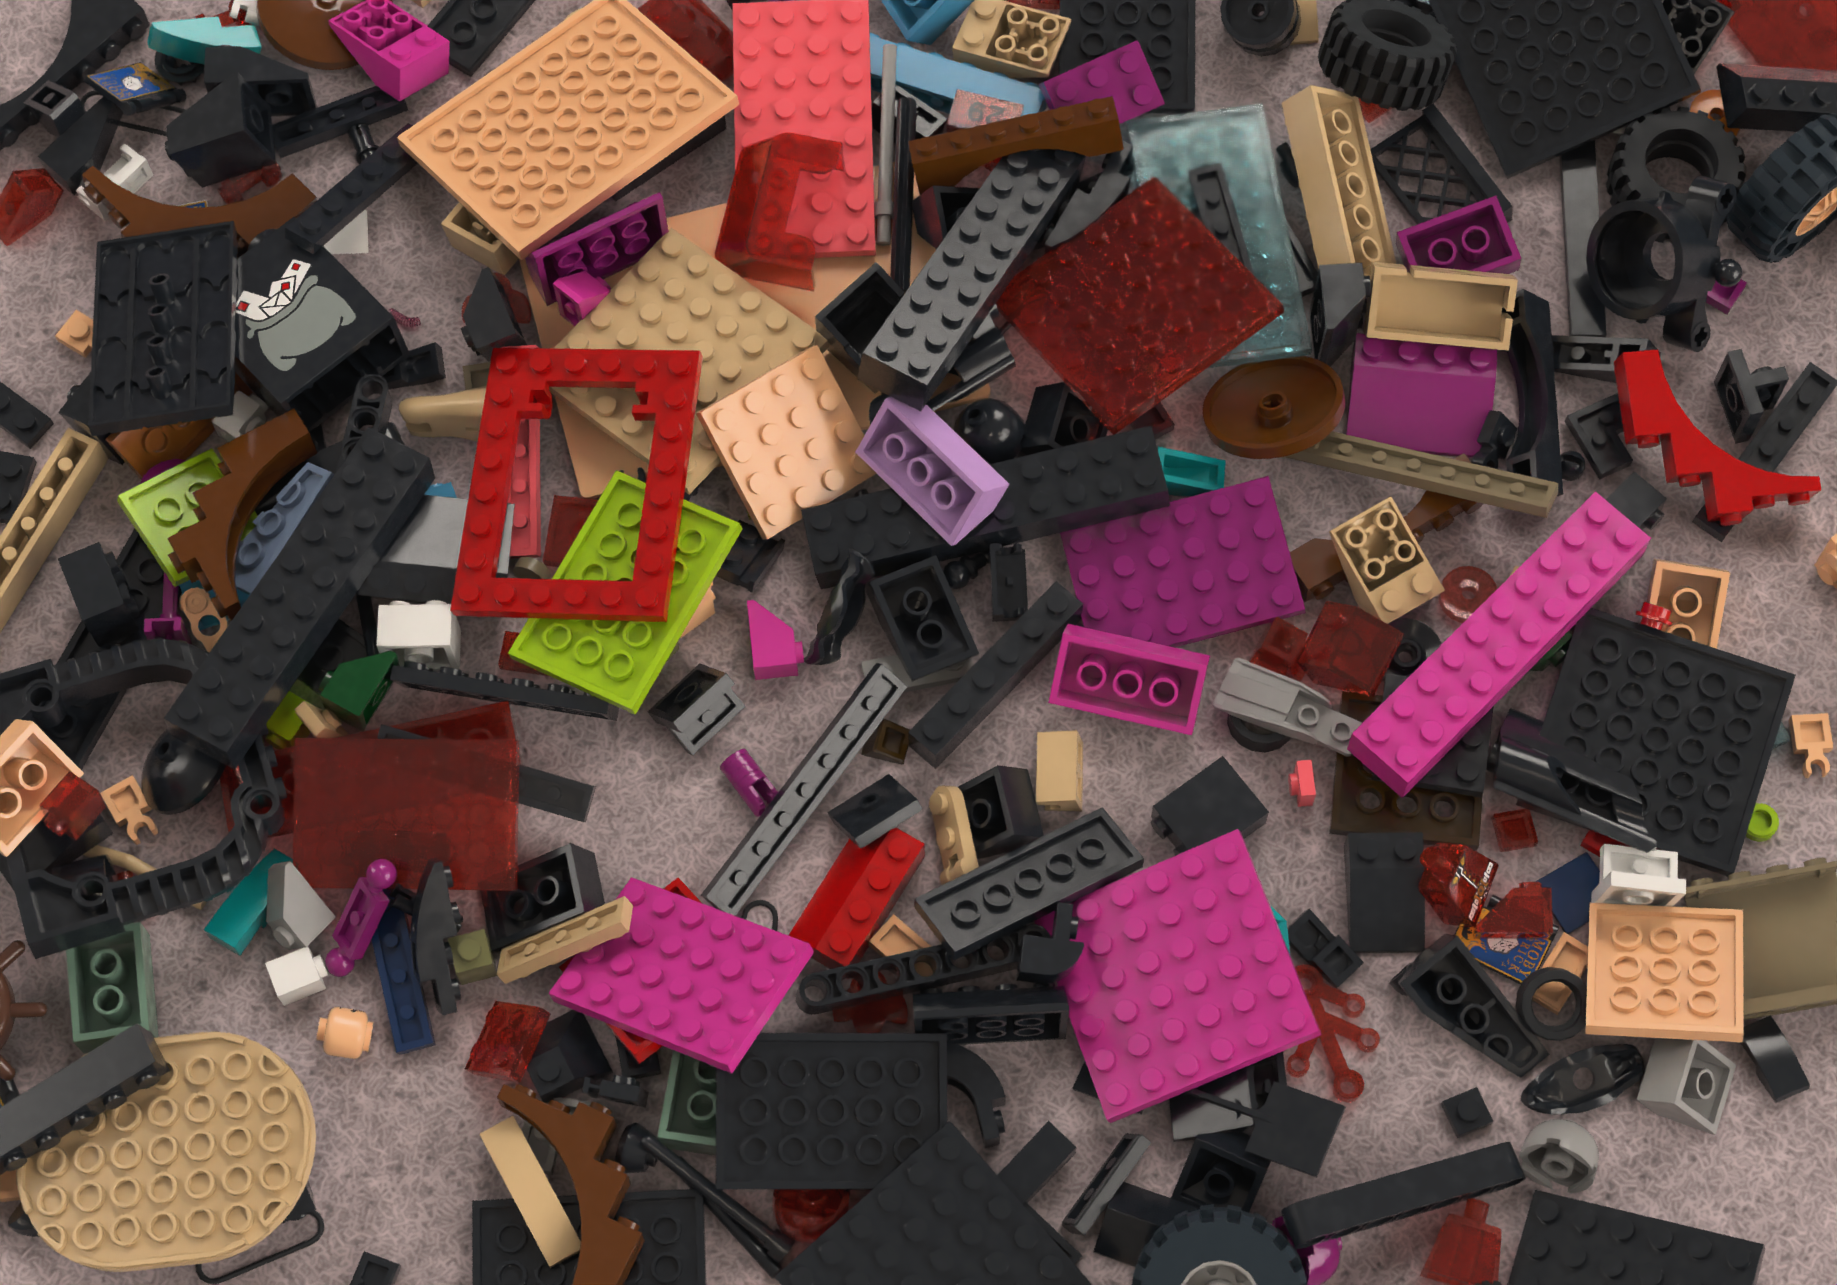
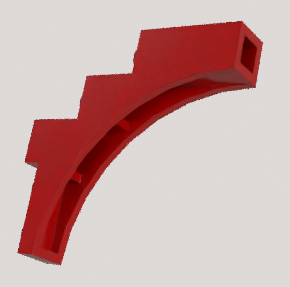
(1728, 484)

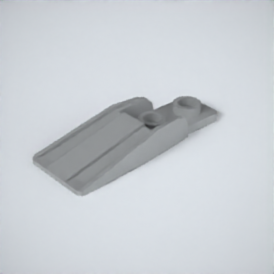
(1283, 706)

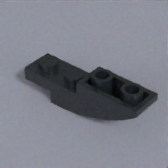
(1090, 205)
(433, 920)

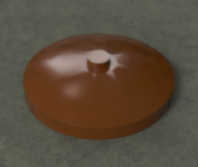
(303, 31)
(1274, 407)

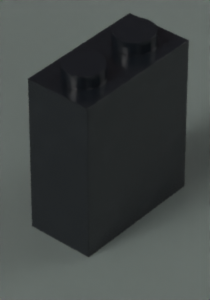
(1207, 808)

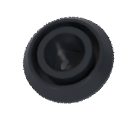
(630, 1152)

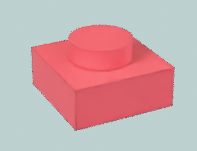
(1302, 783)

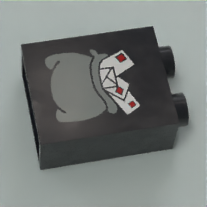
(307, 329)

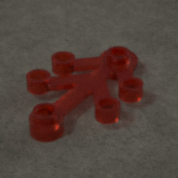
(1328, 1026)

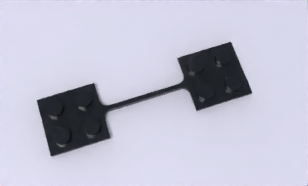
(1288, 1128)

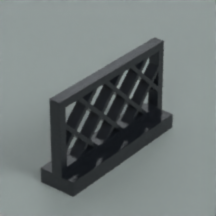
(1453, 151)

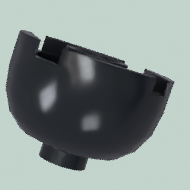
(991, 429)

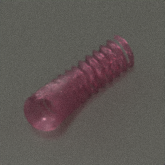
(405, 318)

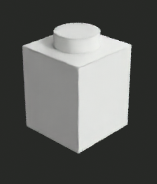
(297, 975)

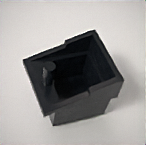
(858, 315)

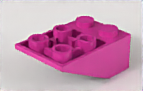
(392, 46)

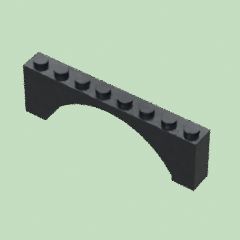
(93, 37)

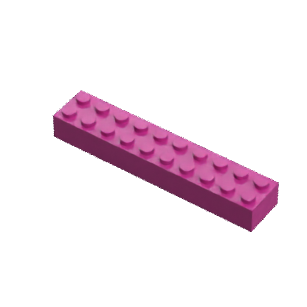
(1498, 644)

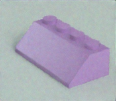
(931, 468)

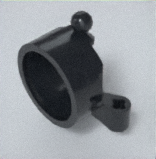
(1623, 268)

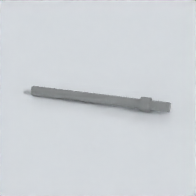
(884, 206)

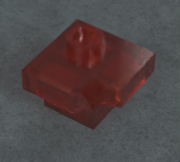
(1280, 649)

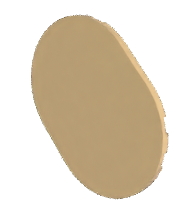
(181, 1166)

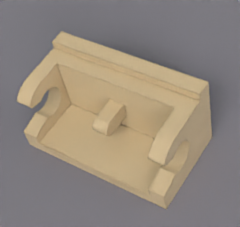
(1059, 770)

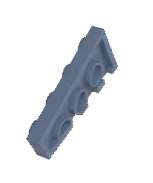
(278, 525)

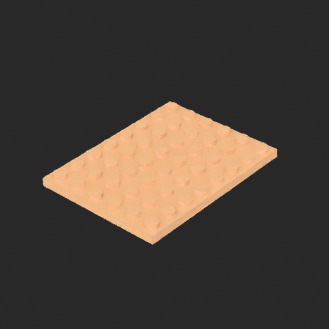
(567, 123)

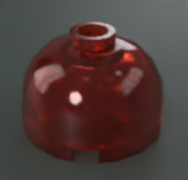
(808, 1213)

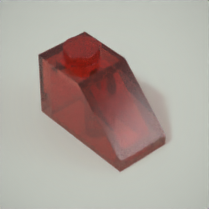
(26, 202)
(1519, 915)

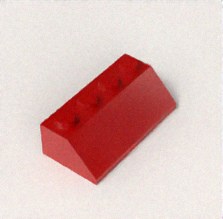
(858, 897)

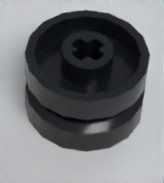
(1264, 33)

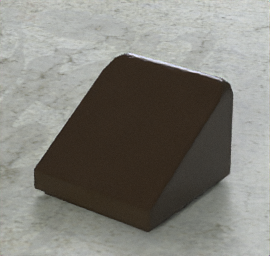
(887, 742)

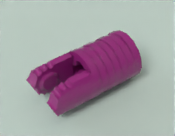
(746, 779)

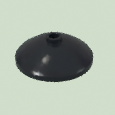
(177, 775)

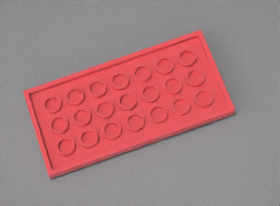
(810, 75)

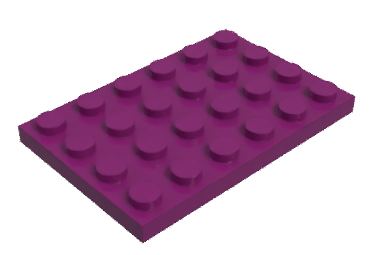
(1187, 568)

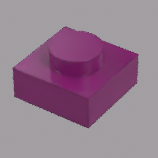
(1725, 297)

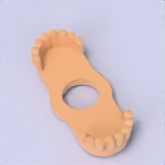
(196, 605)

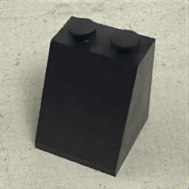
(223, 134)

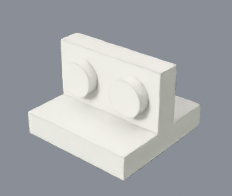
(1638, 877)

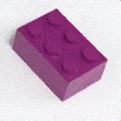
(1116, 74)
(1462, 240)

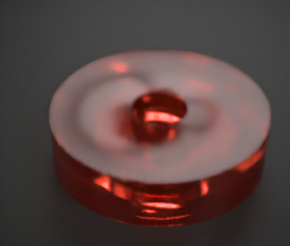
(1465, 579)

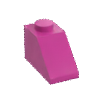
(579, 295)
(772, 644)

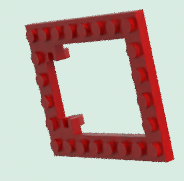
(667, 394)

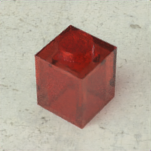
(71, 806)

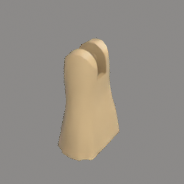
(445, 415)

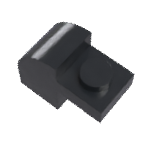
(1053, 958)

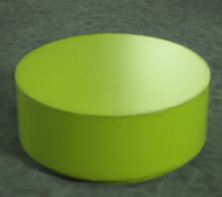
(1762, 823)

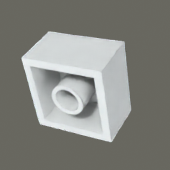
(420, 633)

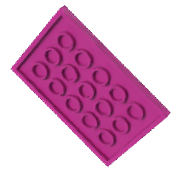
(685, 976)

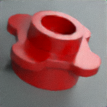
(1654, 616)

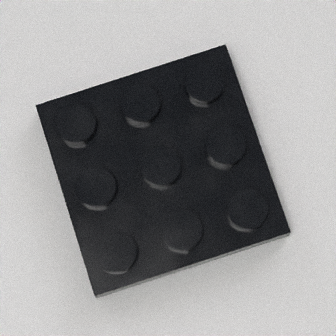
(1464, 765)

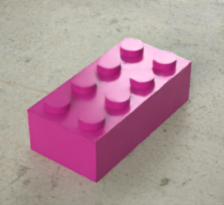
(1129, 679)

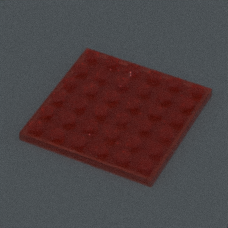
(1136, 305)

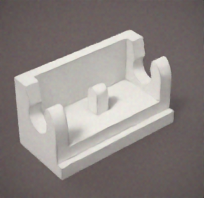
(128, 172)

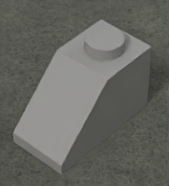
(294, 907)

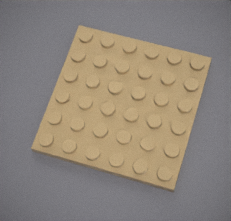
(684, 302)

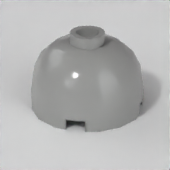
(1560, 1153)

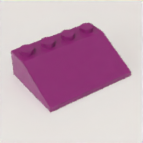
(601, 247)
(1420, 394)

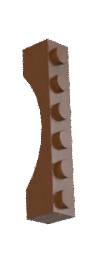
(1082, 128)
(1318, 562)

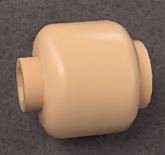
(345, 1032)

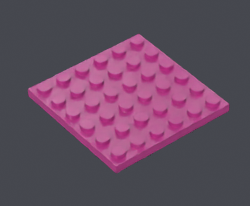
(1181, 978)

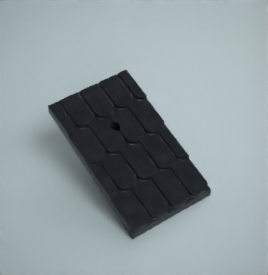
(164, 328)

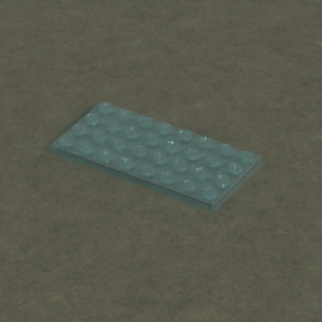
(1242, 143)

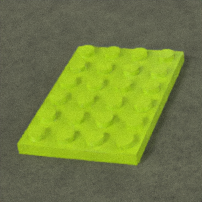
(625, 657)

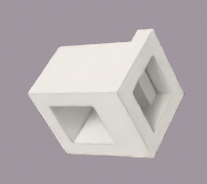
(247, 415)

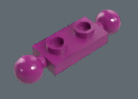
(360, 917)

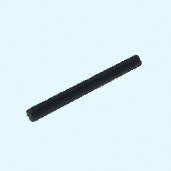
(903, 193)

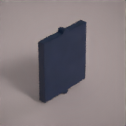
(1572, 891)

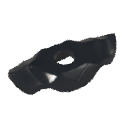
(841, 610)
(1613, 1072)

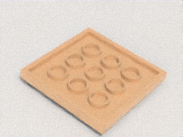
(787, 441)
(1665, 972)

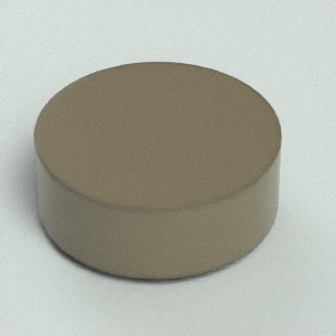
(531, 568)

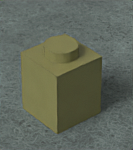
(472, 957)

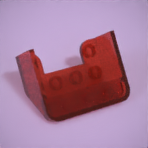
(759, 206)

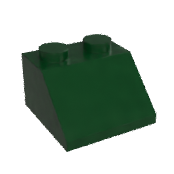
(358, 688)

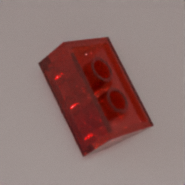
(696, 31)

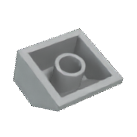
(1687, 1082)

